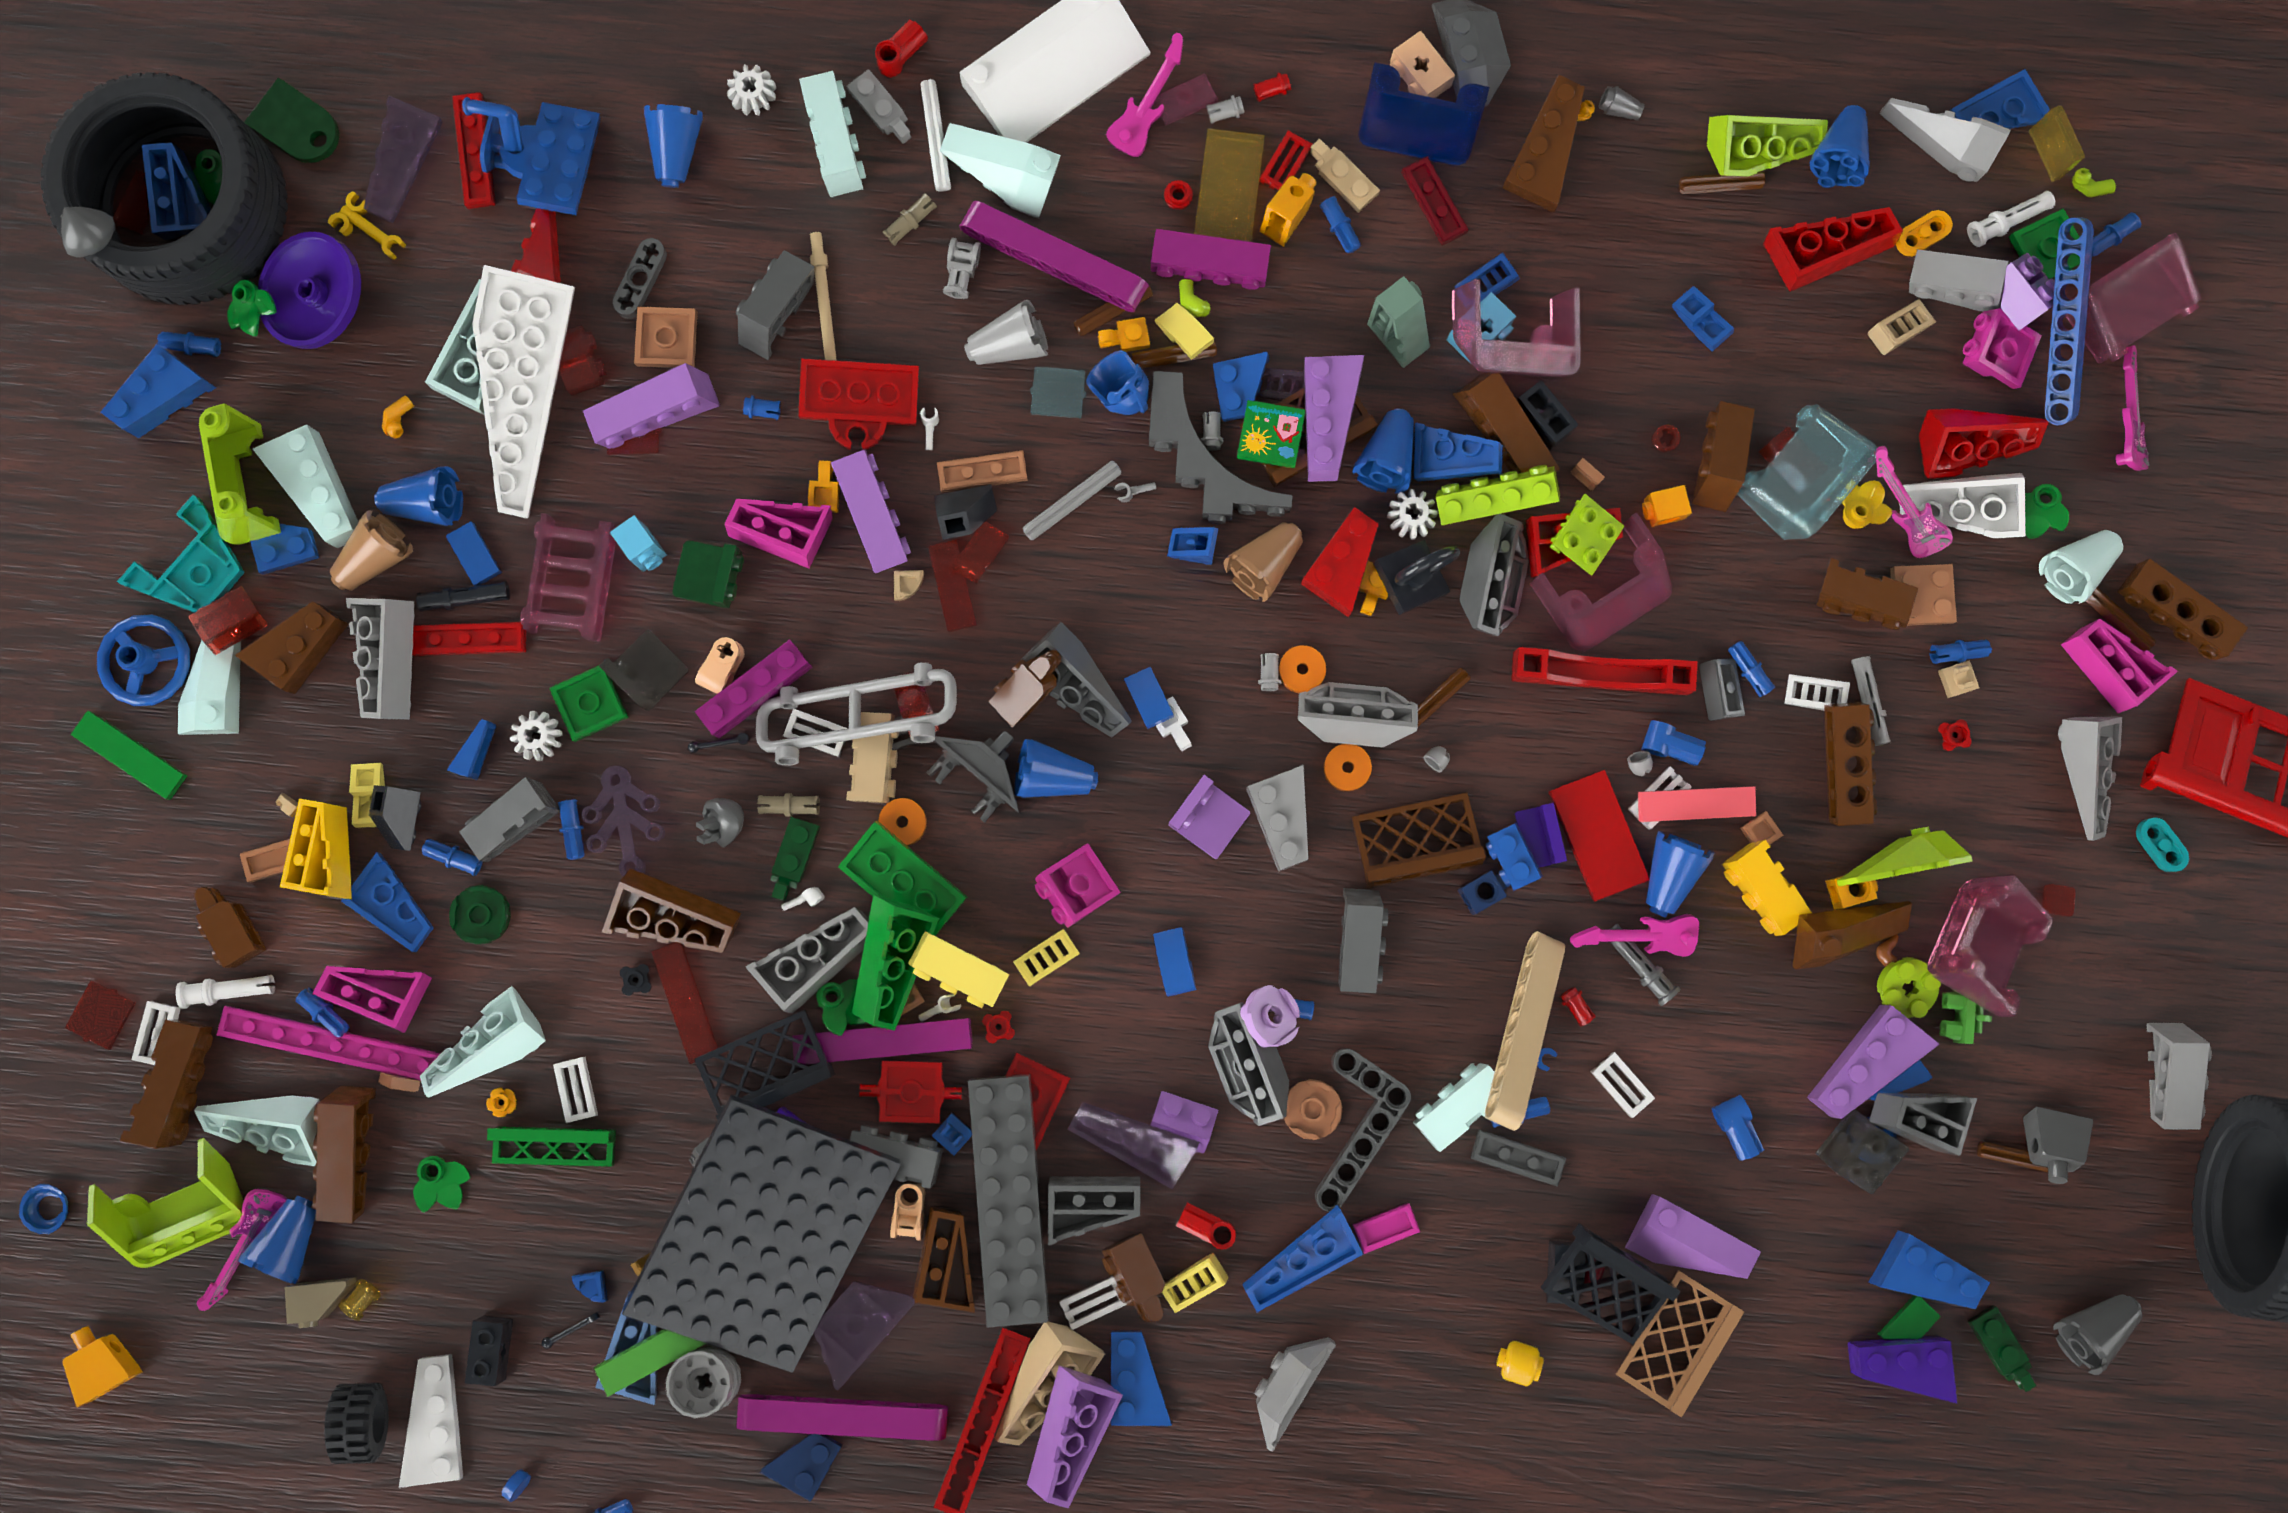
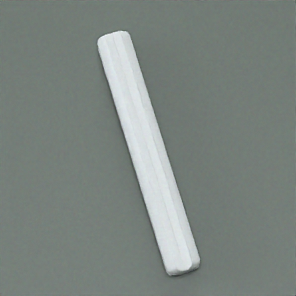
(935, 135)

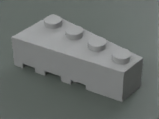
(805, 965)

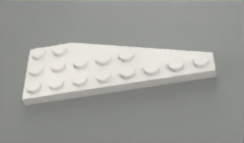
(519, 350)

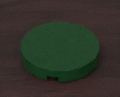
(479, 915)

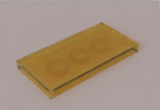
(1229, 184)

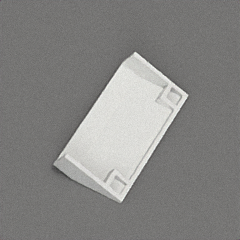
(1053, 65)

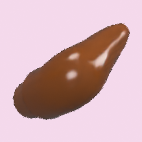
(1884, 951)

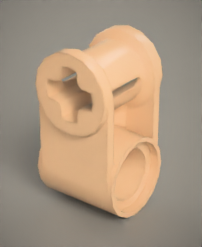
(719, 668)
(907, 1216)

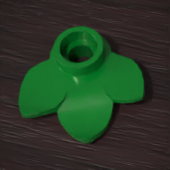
(209, 179)
(248, 306)
(2041, 515)
(838, 1013)
(443, 1187)

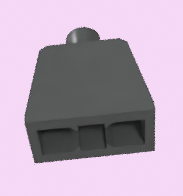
(2057, 1141)

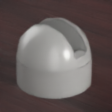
(1437, 758)
(1640, 763)

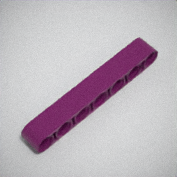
(1054, 256)
(842, 1417)

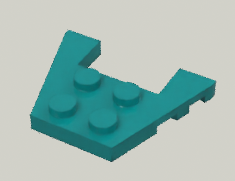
(199, 573)

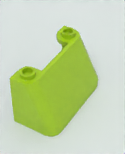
(226, 439)

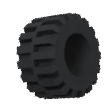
(356, 1423)

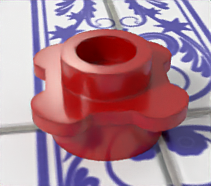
(1963, 738)
(1002, 1019)

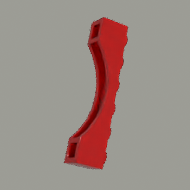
(1638, 675)

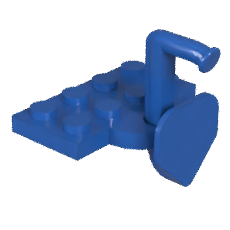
(545, 156)

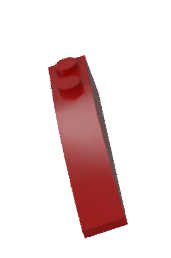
(982, 1422)

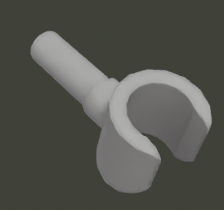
(1133, 490)

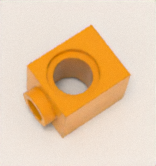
(1666, 506)
(1843, 898)

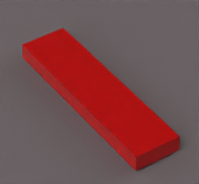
(476, 185)
(468, 639)

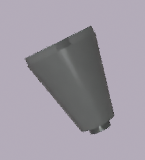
(2098, 1332)

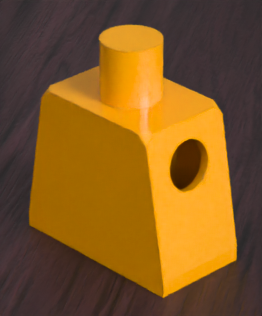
(1288, 208)
(97, 1366)

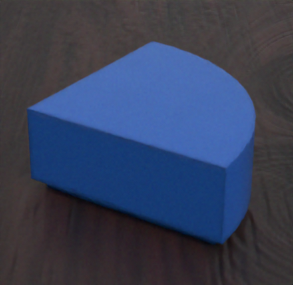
(591, 1285)

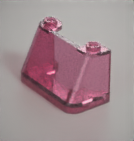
(2139, 298)
(1984, 941)

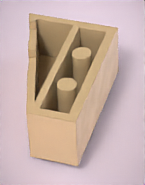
(873, 763)

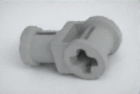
(961, 265)

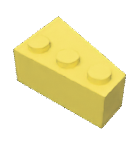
(957, 970)

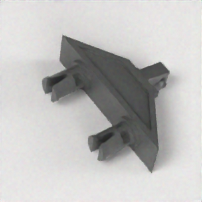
(983, 761)

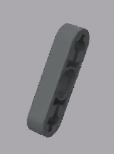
(656, 264)

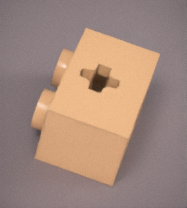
(1420, 54)

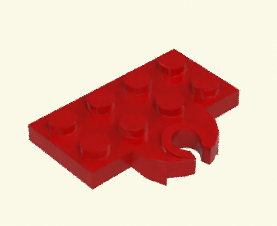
(858, 397)

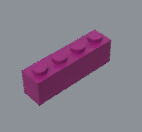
(1210, 259)
(753, 689)

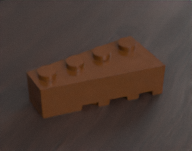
(667, 913)
(170, 1086)

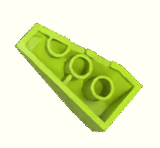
(1758, 143)
(1909, 855)

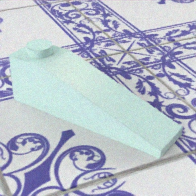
(1008, 167)
(211, 693)
(498, 1039)

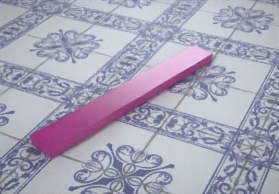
(322, 1044)

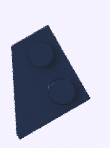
(804, 1465)

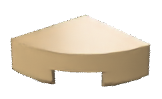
(907, 583)
(287, 804)

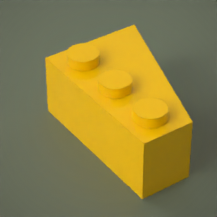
(319, 851)
(1765, 888)

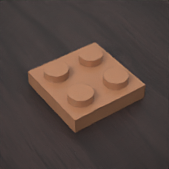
(665, 337)
(1935, 594)

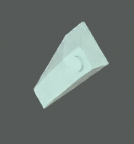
(269, 1123)

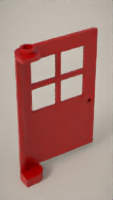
(2214, 753)

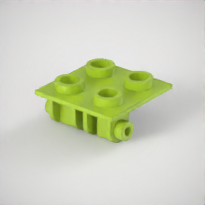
(1587, 534)

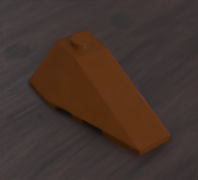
(1838, 933)

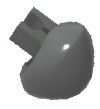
(85, 230)
(722, 820)

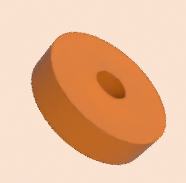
(1302, 656)
(1361, 767)
(904, 808)

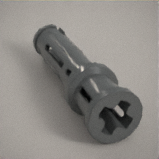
(1651, 975)

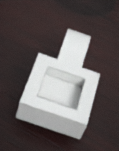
(1174, 726)

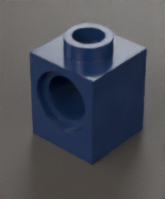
(1471, 898)

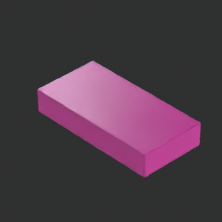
(1386, 1228)

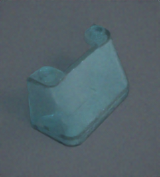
(1809, 474)

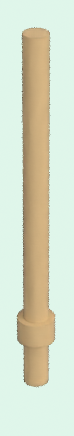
(820, 263)

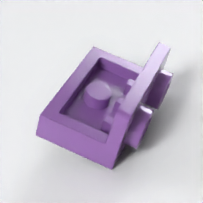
(1185, 1118)

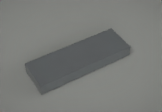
(1518, 1158)

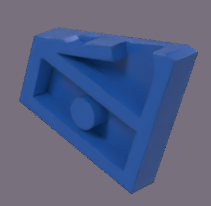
(1238, 382)
(284, 549)

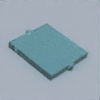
(1058, 392)

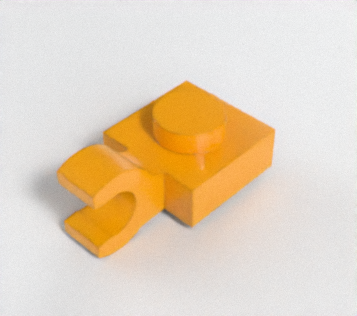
(1130, 334)
(824, 491)
(1373, 587)

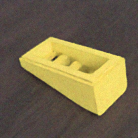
(1024, 970)
(1216, 1270)

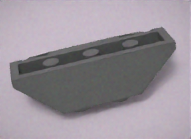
(1472, 44)
(1495, 575)
(1249, 1073)

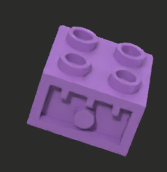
(1209, 818)

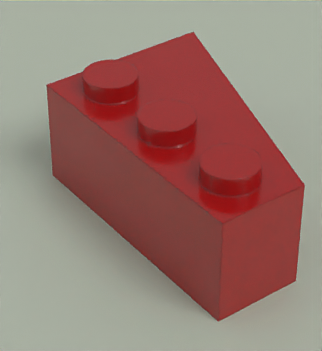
(1540, 532)

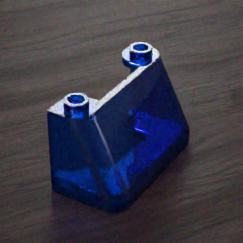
(1419, 123)

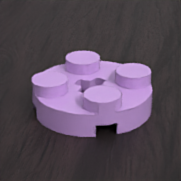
(1257, 1019)

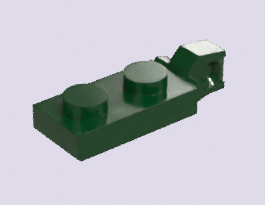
(793, 856)
(2002, 1347)

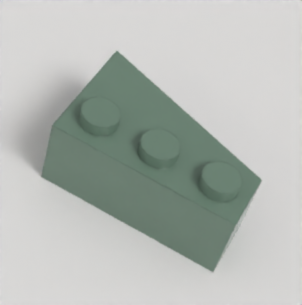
(1401, 321)

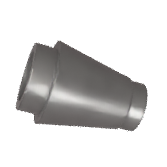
(1620, 104)

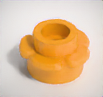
(509, 1102)

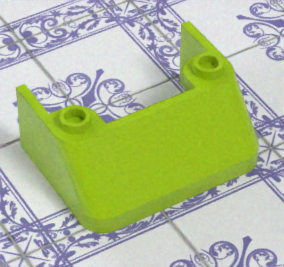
(175, 1223)

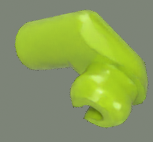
(2085, 184)
(1190, 302)

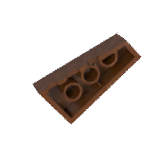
(1545, 154)
(1503, 420)
(342, 1153)

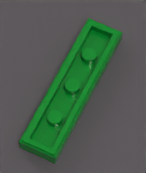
(128, 755)

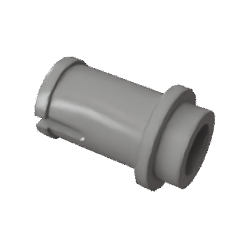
(1225, 109)
(1212, 431)
(1269, 672)

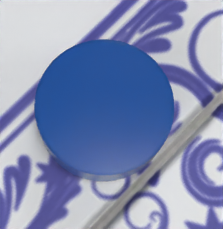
(516, 1485)

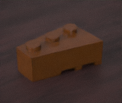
(1724, 456)
(1867, 596)
(294, 646)
(943, 1266)

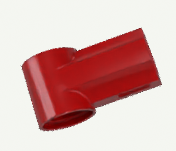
(901, 46)
(1203, 1224)

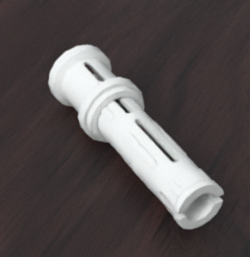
(1999, 222)
(211, 991)

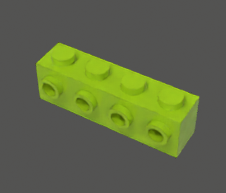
(1497, 495)

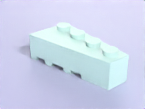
(310, 479)

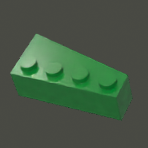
(884, 968)

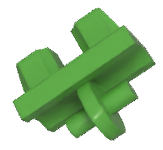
(1968, 1018)

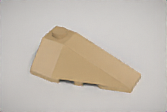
(1032, 1390)

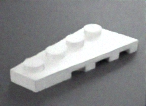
(433, 1435)

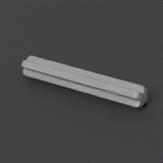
(1071, 500)

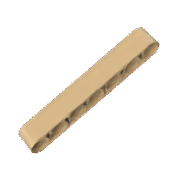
(1525, 1031)

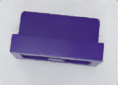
(1542, 834)

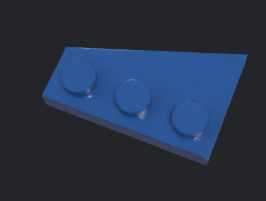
(2008, 104)
(1453, 455)
(388, 905)
(1136, 1380)

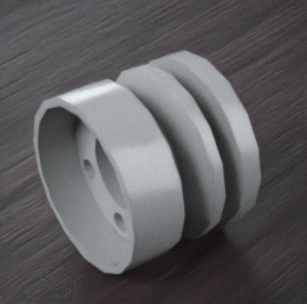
(687, 1387)

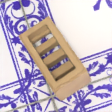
(1887, 338)

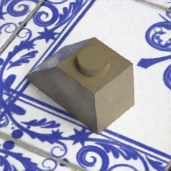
(315, 1300)

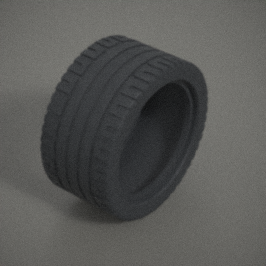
(108, 132)
(2244, 1208)

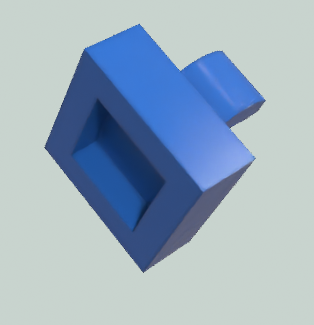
(953, 1134)

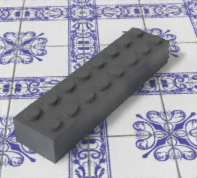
(1008, 1200)

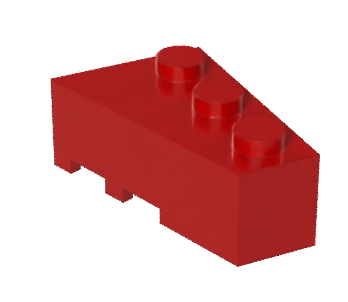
(1342, 563)

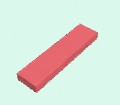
(1696, 804)

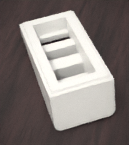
(1790, 699)

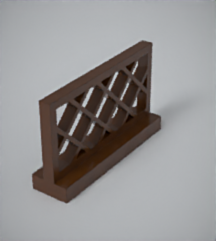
(1358, 428)
(1422, 865)

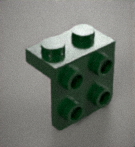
(708, 573)

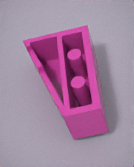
(780, 529)
(2115, 665)
(376, 994)

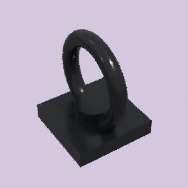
(1414, 575)

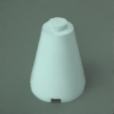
(2080, 566)

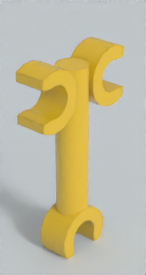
(352, 214)

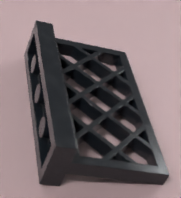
(783, 1087)
(1617, 1261)

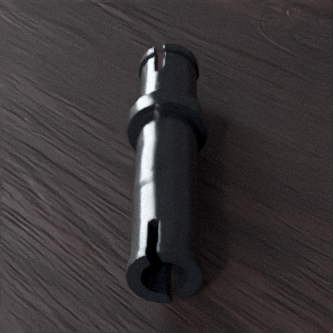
(449, 597)

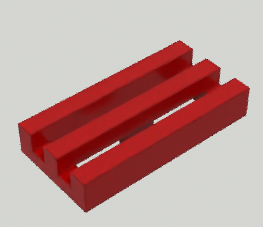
(1274, 182)

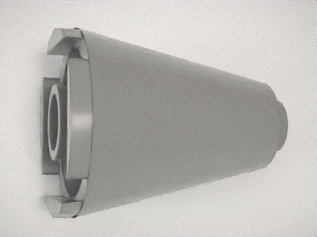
(1009, 337)

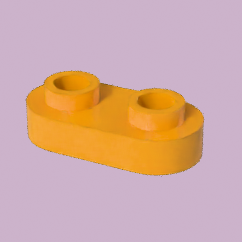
(1922, 234)

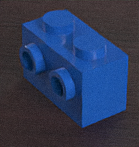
(1514, 856)

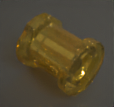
(359, 1300)

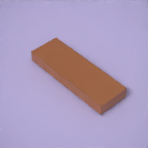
(982, 471)

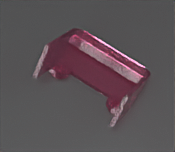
(1552, 347)
(1590, 623)

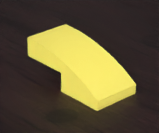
(1184, 330)
(362, 782)

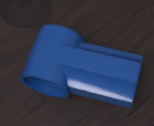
(1666, 741)
(1735, 1119)

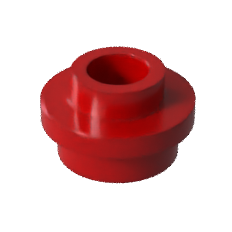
(1174, 187)

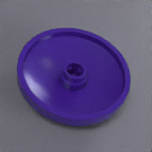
(313, 289)

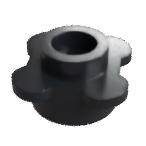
(643, 983)

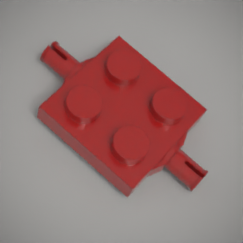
(911, 1091)

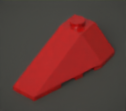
(541, 249)
(1968, 438)

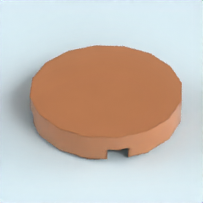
(1313, 1109)

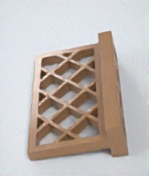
(1702, 1360)

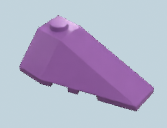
(1683, 1240)

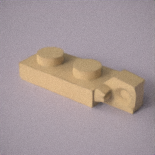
(1343, 176)

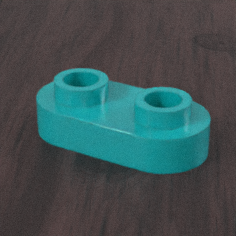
(2163, 842)

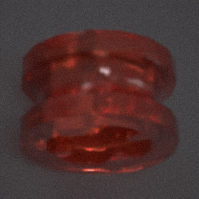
(1673, 443)

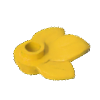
(1868, 502)

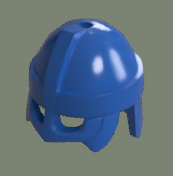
(1120, 384)

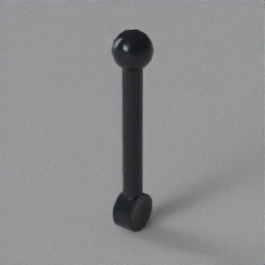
(742, 738)
(547, 1342)

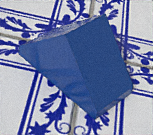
(1193, 544)

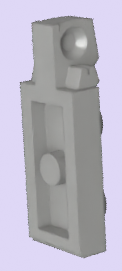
(879, 105)

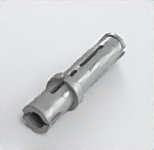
(1869, 695)

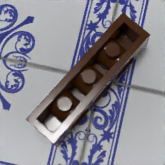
(2223, 629)
(1838, 752)

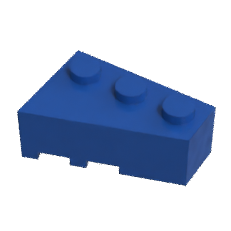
(1925, 1272)

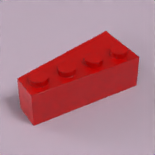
(1824, 247)

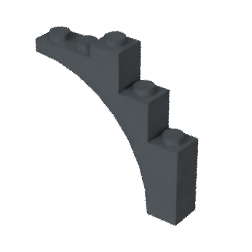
(1195, 465)

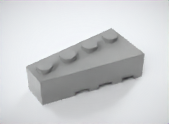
(383, 656)

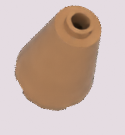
(370, 550)
(1264, 560)

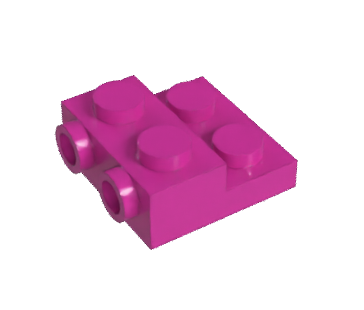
(2000, 348)
(1076, 886)

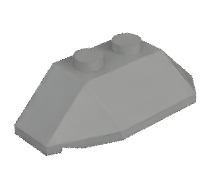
(1357, 714)
(1288, 1385)

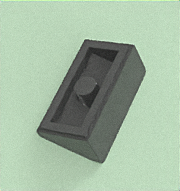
(1721, 689)

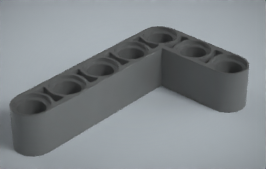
(1364, 1129)

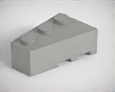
(1958, 279)
(1282, 816)
(2180, 1076)

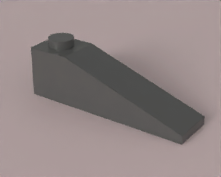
(1081, 682)

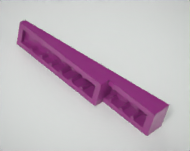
(882, 1042)

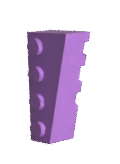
(1329, 405)
(651, 406)
(870, 511)
(1871, 1060)
(1071, 1434)

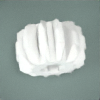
(751, 100)
(1405, 520)
(534, 747)

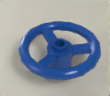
(142, 660)

